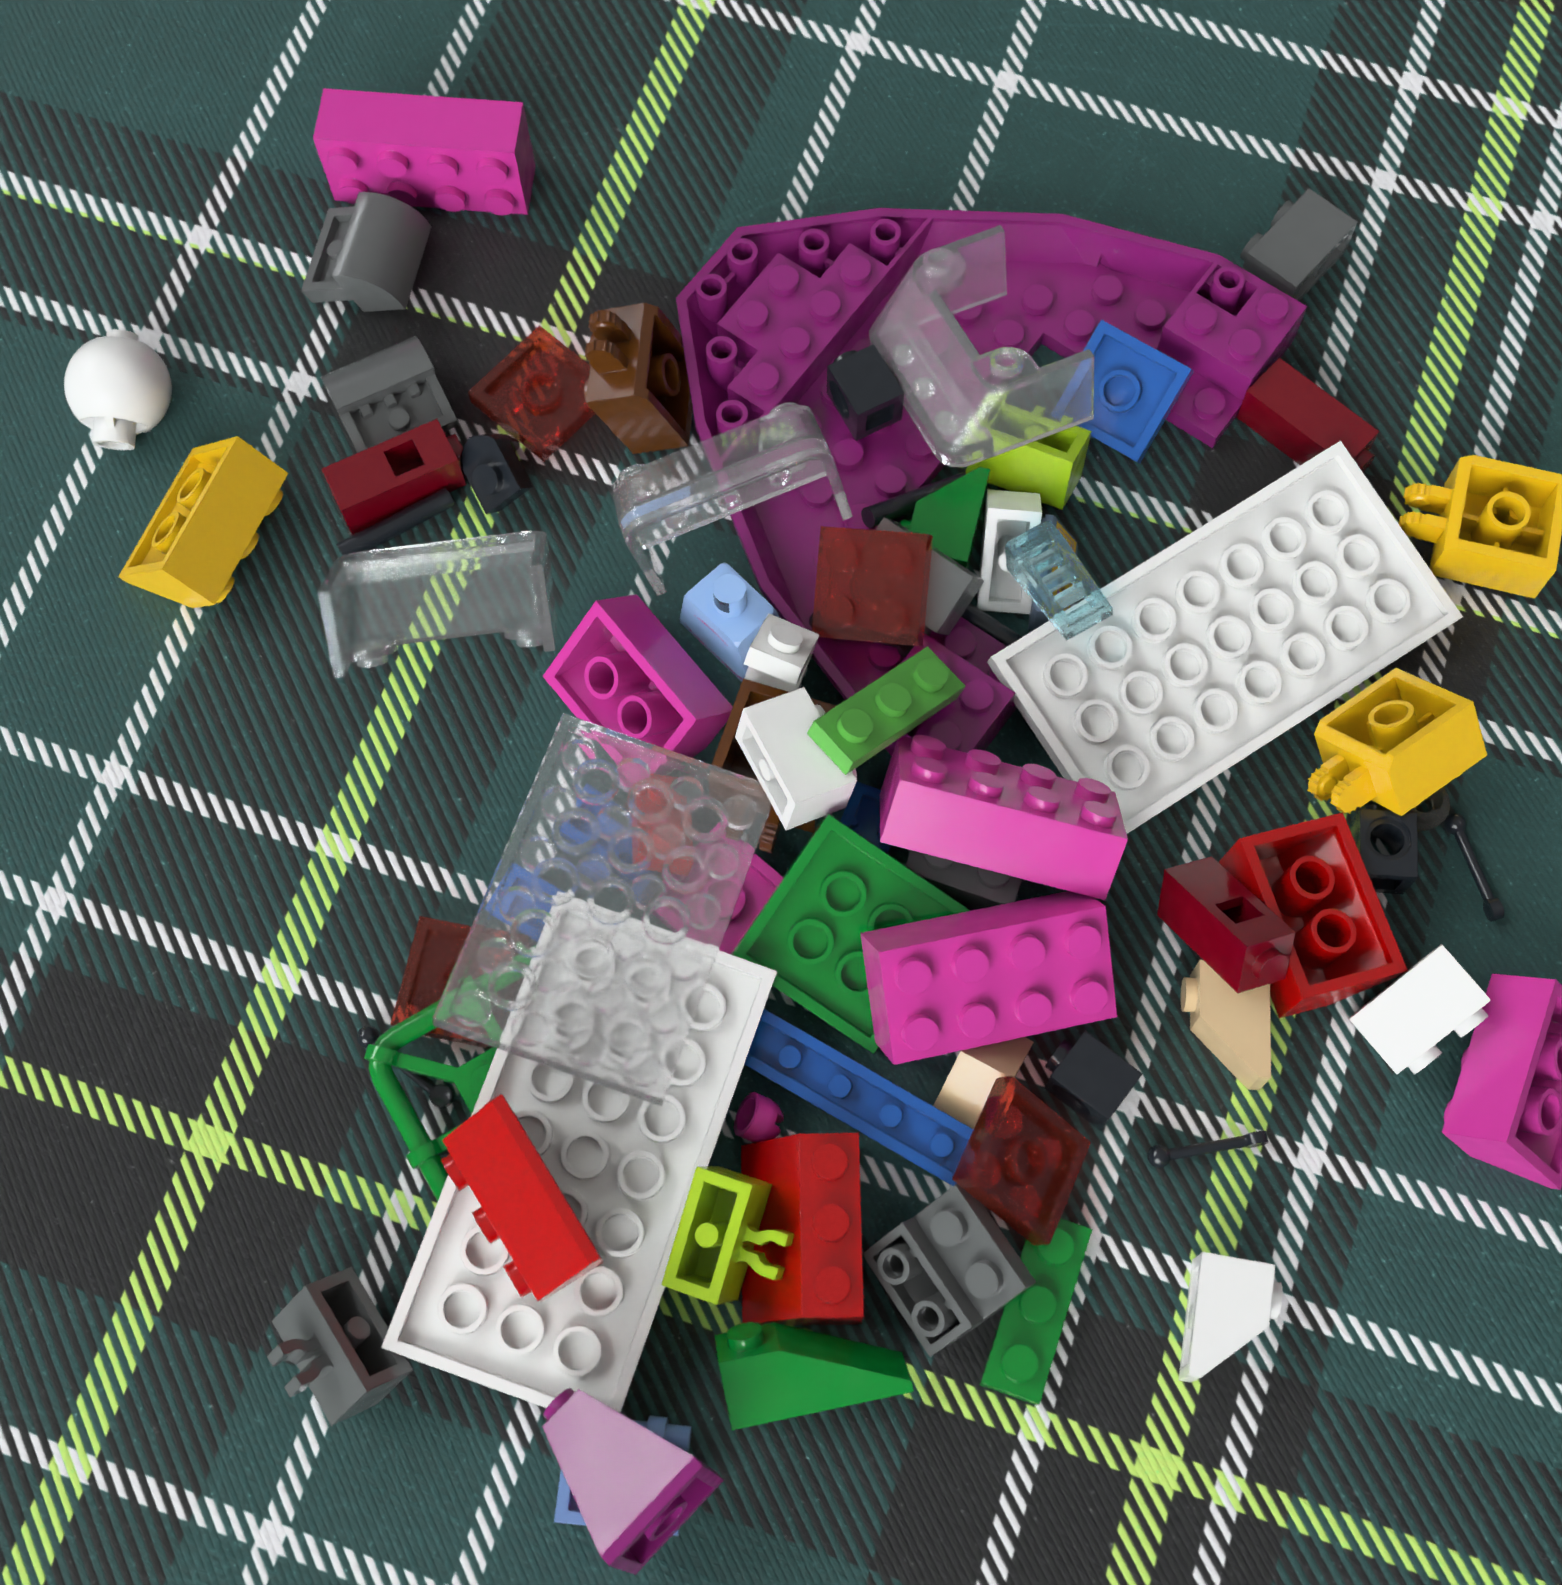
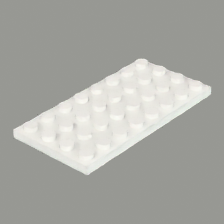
(1228, 638)
(626, 1180)

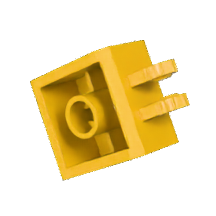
(1493, 524)
(1395, 744)

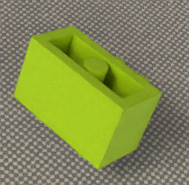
(1043, 466)
(719, 1236)

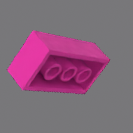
(426, 150)
(1002, 816)
(989, 975)

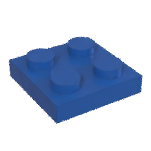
(1131, 390)

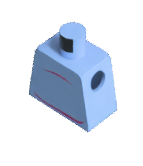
(725, 616)

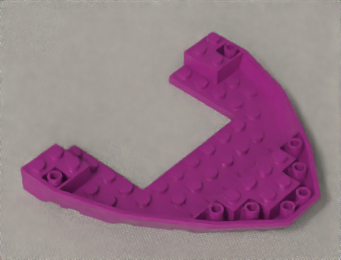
(807, 289)

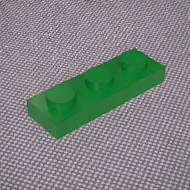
(1035, 1318)

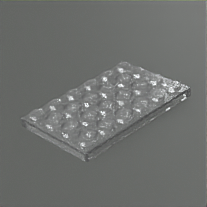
(607, 910)

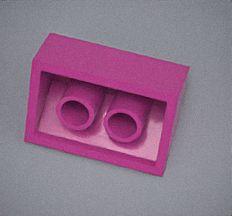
(637, 679)
(1512, 1082)

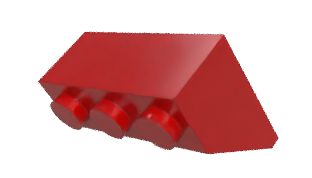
(1324, 894)
(519, 1201)
(820, 1202)

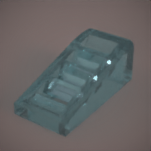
(1041, 550)

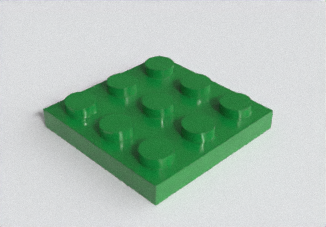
(816, 920)

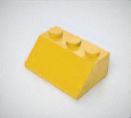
(206, 523)

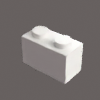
(788, 763)
(1421, 1011)

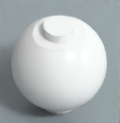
(117, 388)

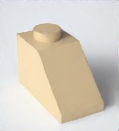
(1230, 1023)

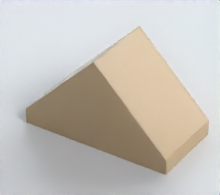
(974, 1077)

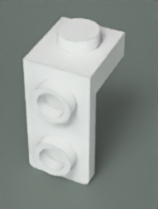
(780, 654)

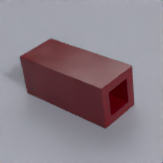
(1303, 417)
(395, 474)
(1225, 924)

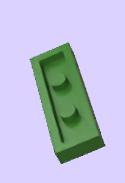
(885, 710)

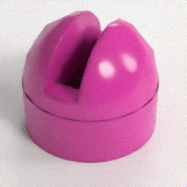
(758, 1118)

